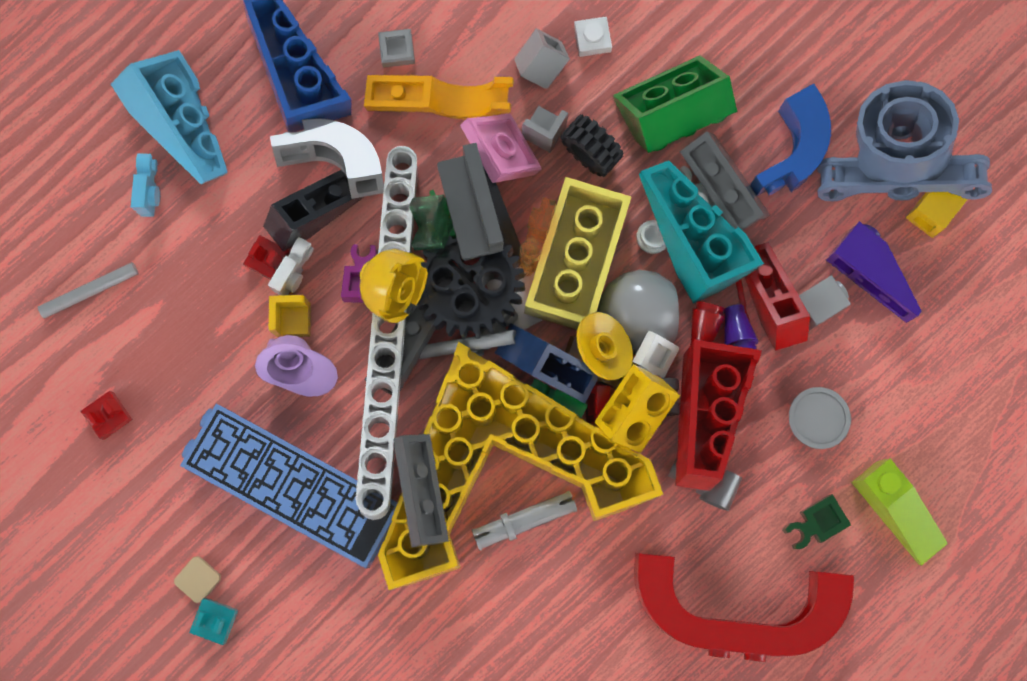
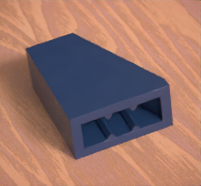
(549, 364)

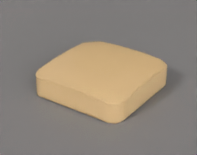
(197, 579)

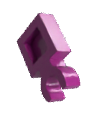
(351, 277)

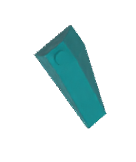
(700, 242)

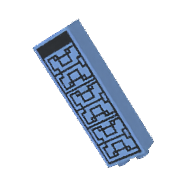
(286, 484)

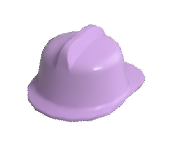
(296, 367)

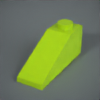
(901, 509)

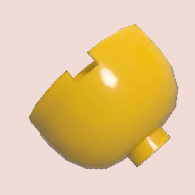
(392, 283)

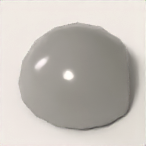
(642, 304)

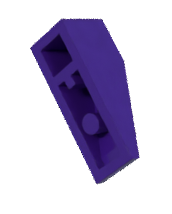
(872, 266)

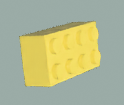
(577, 253)

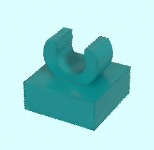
(213, 621)

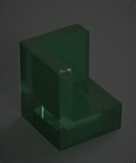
(432, 221)

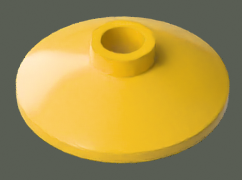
(604, 346)

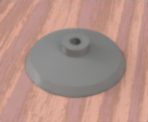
(819, 418)

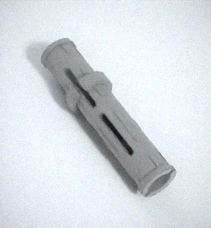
(524, 520)

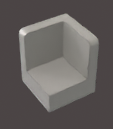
(541, 58)
(544, 128)

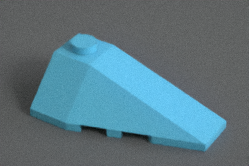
(166, 104)

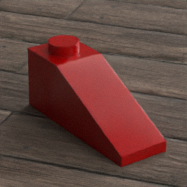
(777, 301)

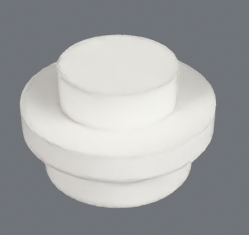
(650, 237)

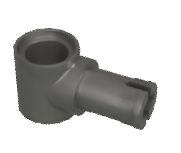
(722, 494)

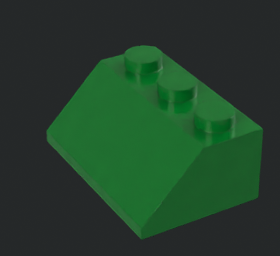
(676, 103)

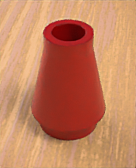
(706, 321)

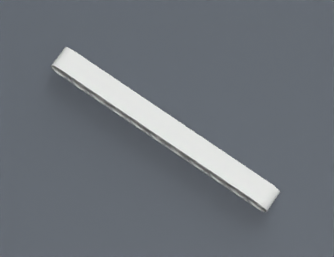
(386, 344)

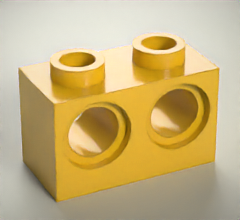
(636, 409)

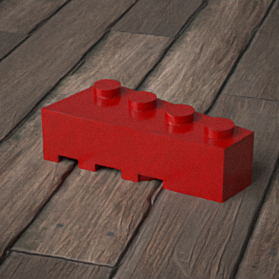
(711, 406)

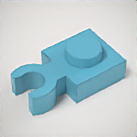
(144, 189)

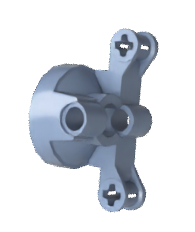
(902, 167)

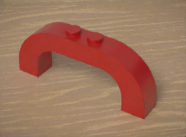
(820, 619)

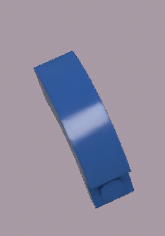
(811, 133)

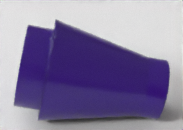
(738, 328)

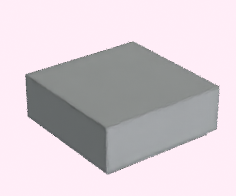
(396, 48)

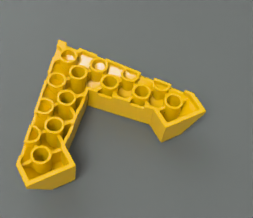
(490, 408)

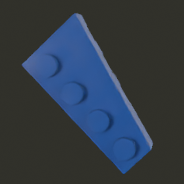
(295, 70)

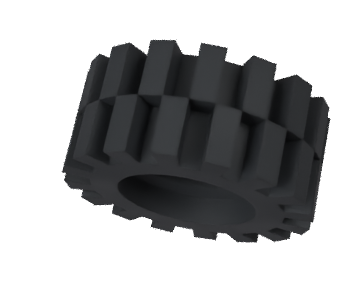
(592, 145)

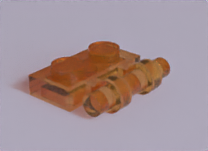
(536, 235)

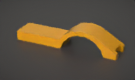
(429, 94)

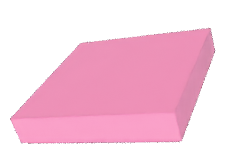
(501, 147)

